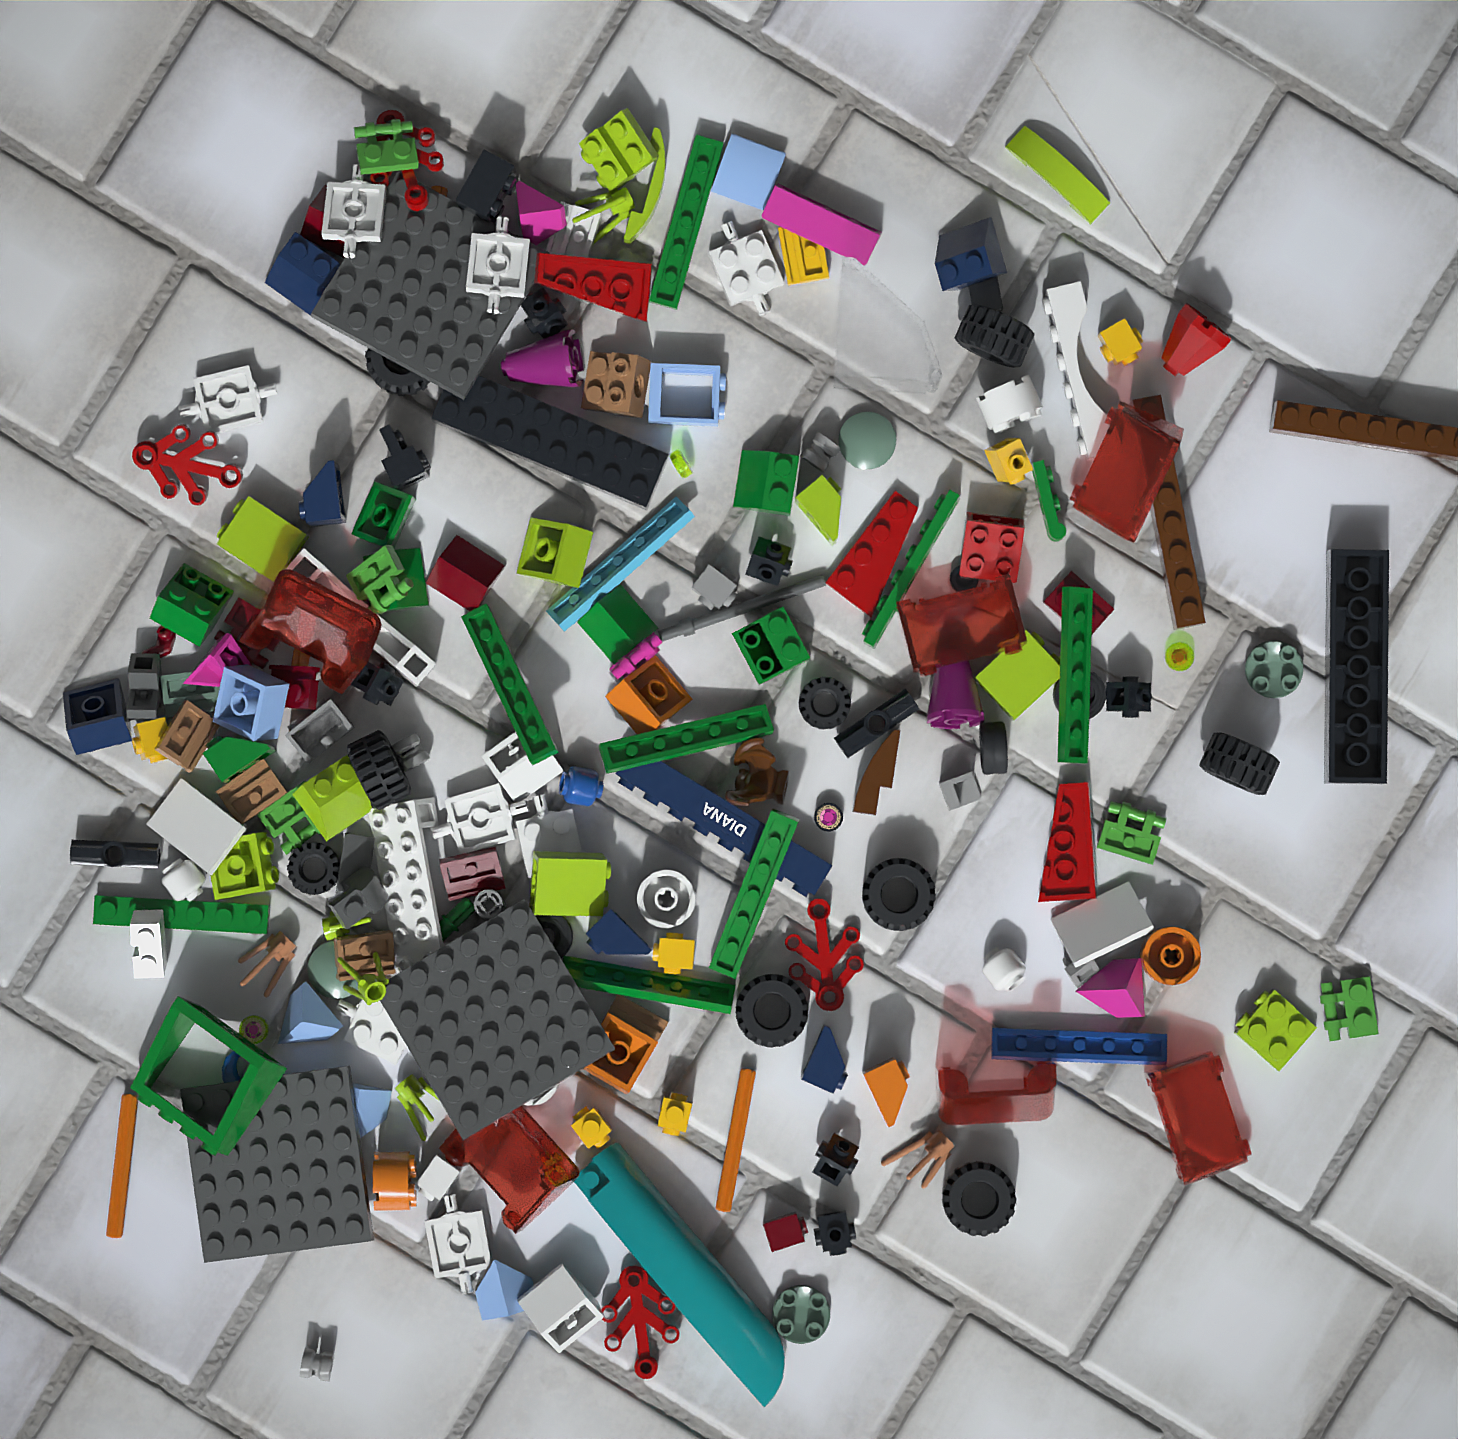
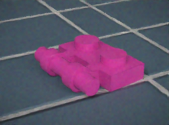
(646, 649)

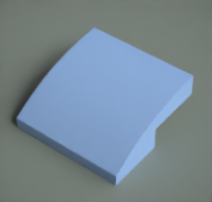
(748, 171)

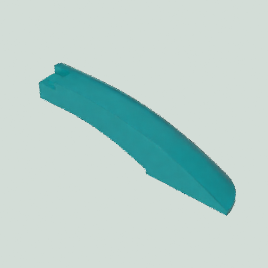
(685, 1270)

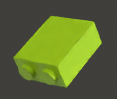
(261, 538)
(1020, 678)
(569, 883)

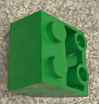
(191, 604)
(771, 646)

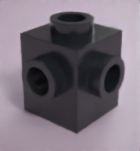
(544, 314)
(769, 561)
(378, 683)
(1128, 697)
(837, 1153)
(834, 1221)

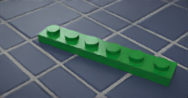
(686, 222)
(916, 556)
(1075, 675)
(509, 684)
(686, 738)
(754, 893)
(185, 914)
(650, 985)

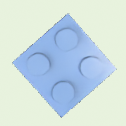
(250, 702)

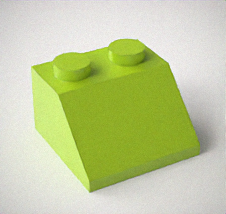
(822, 506)
(554, 552)
(334, 798)

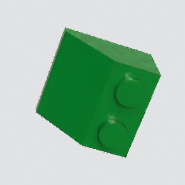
(766, 482)
(233, 756)

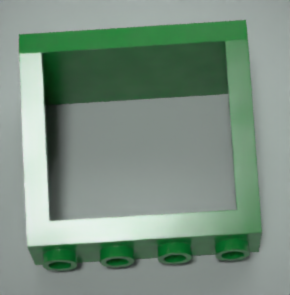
(249, 1097)

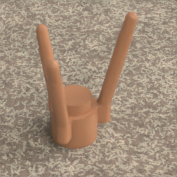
(279, 948)
(937, 1147)

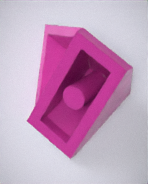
(538, 214)
(222, 654)
(1117, 988)

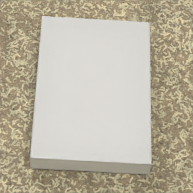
(196, 826)
(1102, 924)

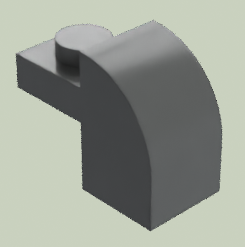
(144, 686)
(362, 895)

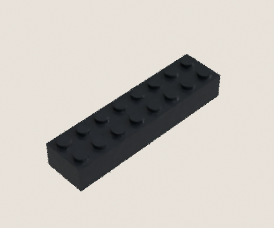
(554, 440)
(1356, 666)

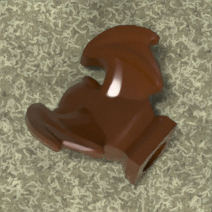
(761, 779)

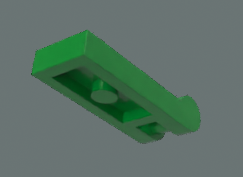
(1048, 502)

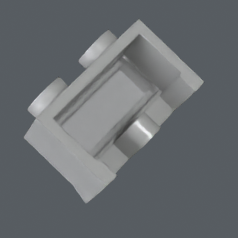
(318, 730)

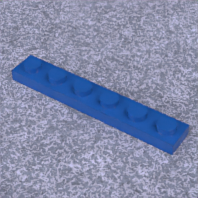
(1078, 1046)

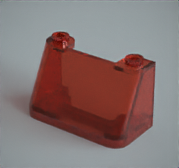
(1127, 470)
(316, 624)
(962, 626)
(963, 1107)
(1197, 1117)
(516, 1163)

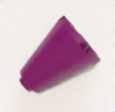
(546, 361)
(954, 698)

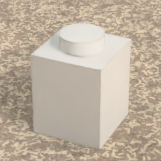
(437, 1178)

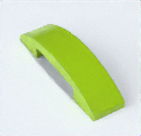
(1058, 173)
(639, 221)

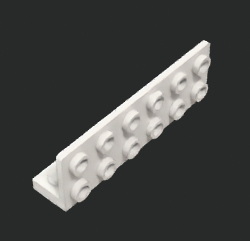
(407, 878)

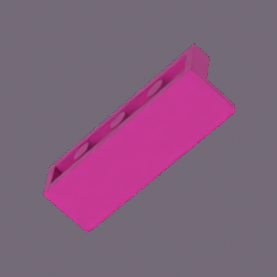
(821, 224)

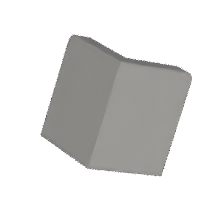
(960, 791)

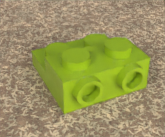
(618, 150)
(246, 868)
(1274, 1029)

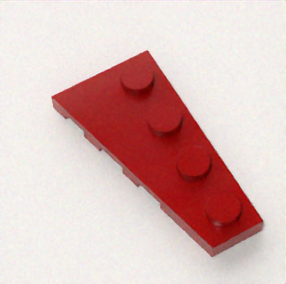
(604, 282)
(870, 561)
(1070, 854)

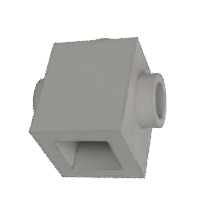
(715, 588)

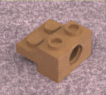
(616, 383)

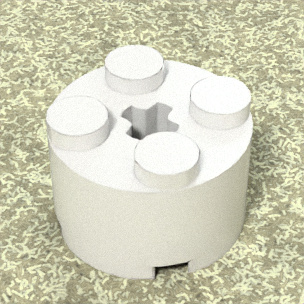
(1009, 403)
(652, 908)

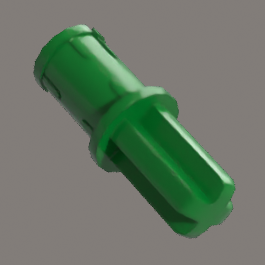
(456, 917)

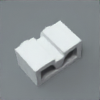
(150, 944)

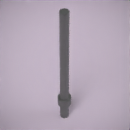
(687, 626)

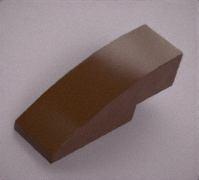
(877, 774)

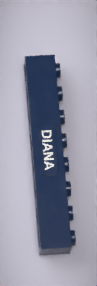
(722, 819)

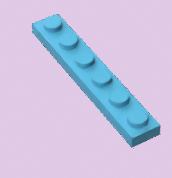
(620, 563)

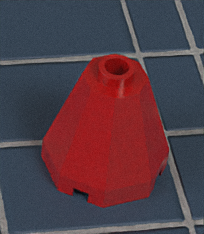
(1192, 341)

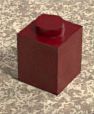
(785, 1231)

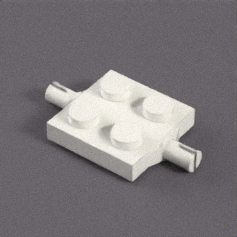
(354, 212)
(497, 265)
(746, 268)
(228, 400)
(480, 819)
(547, 832)
(373, 1030)
(458, 1244)

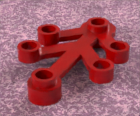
(425, 158)
(182, 463)
(825, 960)
(639, 1316)

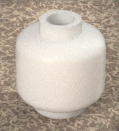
(183, 880)
(1004, 969)

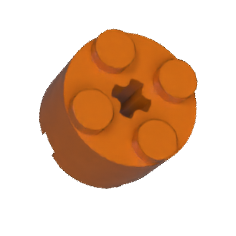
(1187, 956)
(393, 1181)

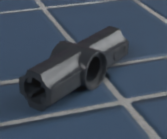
(893, 713)
(133, 854)

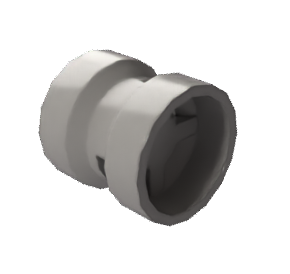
(820, 452)
(414, 757)
(492, 907)
(316, 1364)

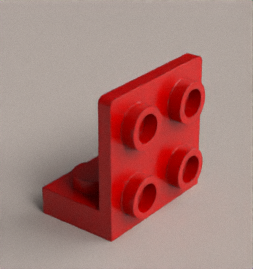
(991, 546)

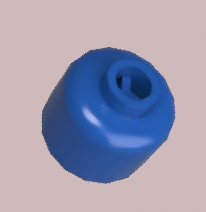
(580, 786)

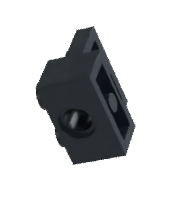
(404, 466)

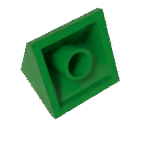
(383, 515)
(413, 565)
(617, 624)

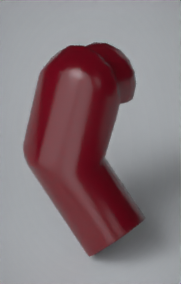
(164, 643)

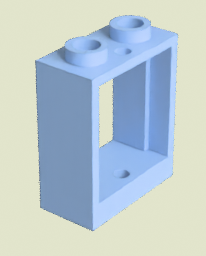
(655, 394)

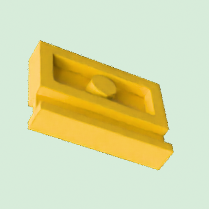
(802, 258)

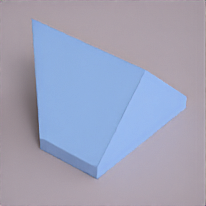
(307, 1018)
(371, 1106)
(500, 1290)

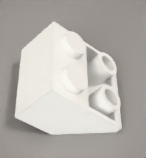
(516, 772)
(560, 1307)

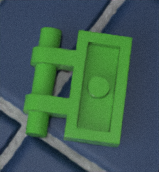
(386, 155)
(375, 573)
(282, 816)
(1130, 841)
(1358, 1008)

